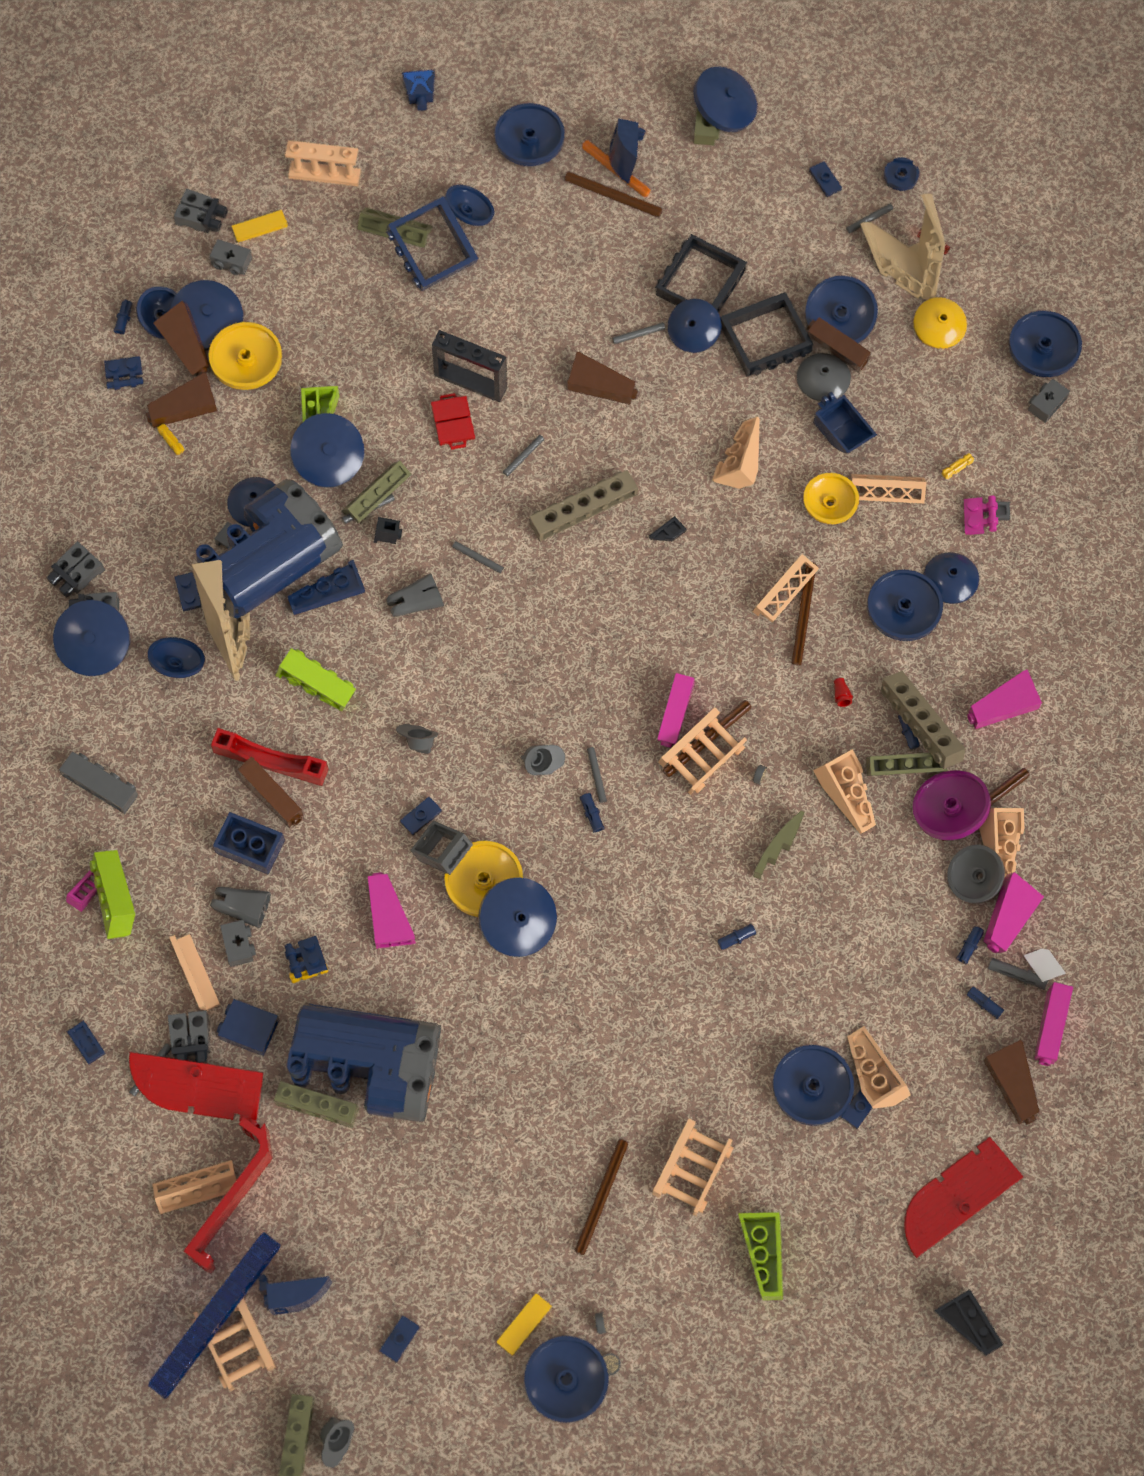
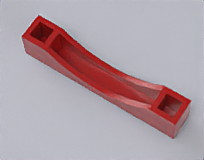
(296, 766)

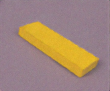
(259, 226)
(524, 1324)

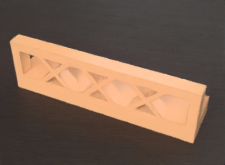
(893, 482)
(773, 593)
(195, 972)
(196, 1189)

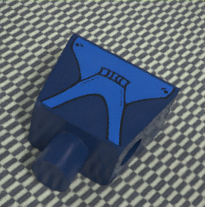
(419, 87)

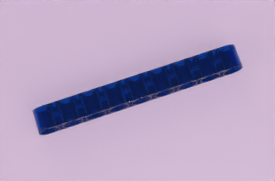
(214, 1315)

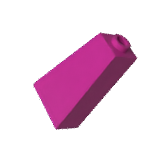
(1007, 701)
(676, 710)
(1011, 912)
(388, 916)
(1053, 1023)

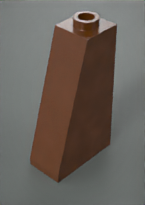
(182, 335)
(839, 344)
(600, 381)
(182, 403)
(269, 792)
(1014, 1080)

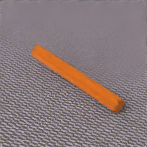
(603, 158)

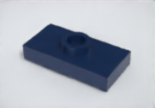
(825, 179)
(420, 816)
(86, 1042)
(857, 1110)
(399, 1339)

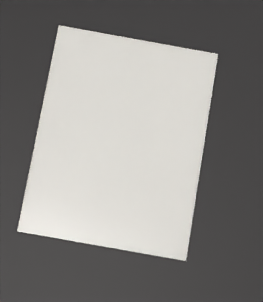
(1044, 964)

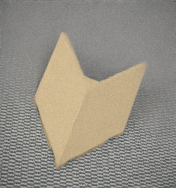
(912, 266)
(225, 630)

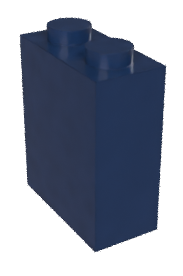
(248, 1027)

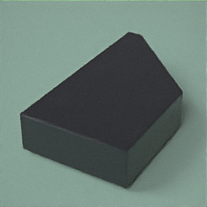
(669, 531)

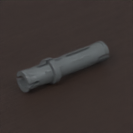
(1015, 972)

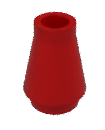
(843, 696)

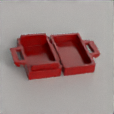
(453, 420)

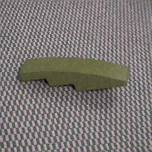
(782, 840)

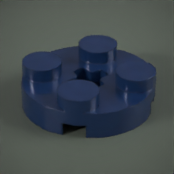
(897, 182)

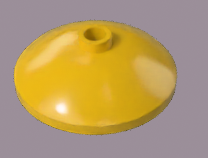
(939, 332)
(834, 489)

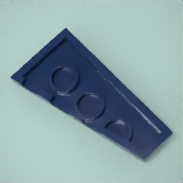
(337, 586)

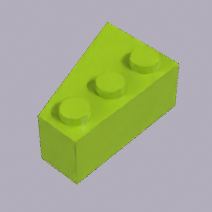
(319, 400)

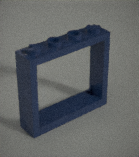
(457, 232)

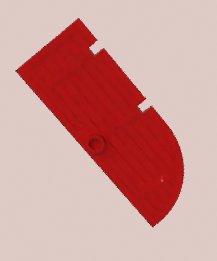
(206, 1087)
(965, 1191)

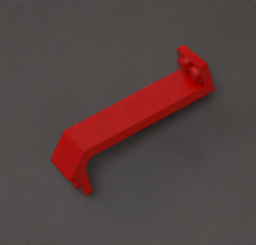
(219, 1216)

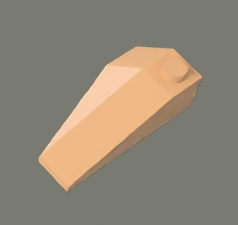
(742, 460)
(845, 786)
(1002, 834)
(876, 1074)

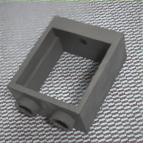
(451, 855)

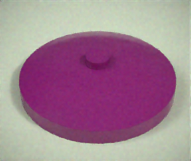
(951, 805)

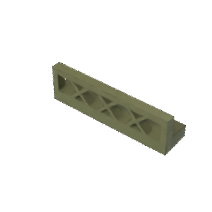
(377, 222)
(377, 491)

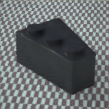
(970, 1322)

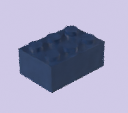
(248, 843)

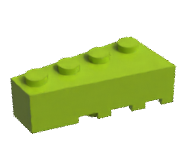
(315, 679)
(113, 894)
(764, 1244)

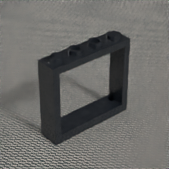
(712, 251)
(758, 309)
(474, 354)

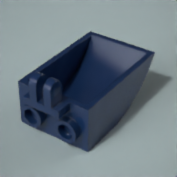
(624, 147)
(842, 423)
(292, 1295)

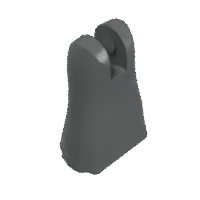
(416, 597)
(242, 904)

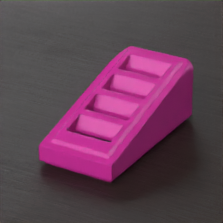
(76, 902)

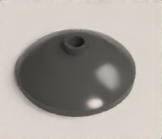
(817, 383)
(966, 867)

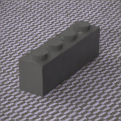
(99, 782)

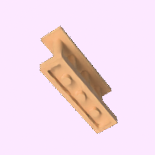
(321, 172)
(698, 734)
(673, 1169)
(254, 1342)

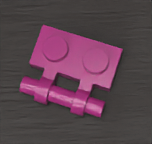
(974, 515)

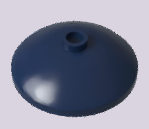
(469, 205)
(152, 303)
(705, 331)
(241, 495)
(952, 587)
(175, 657)

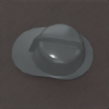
(417, 737)
(543, 759)
(336, 1440)

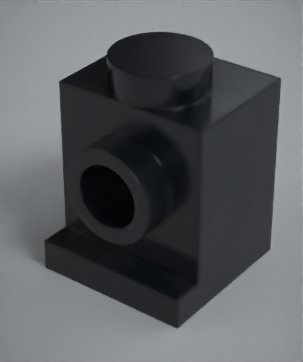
(387, 530)

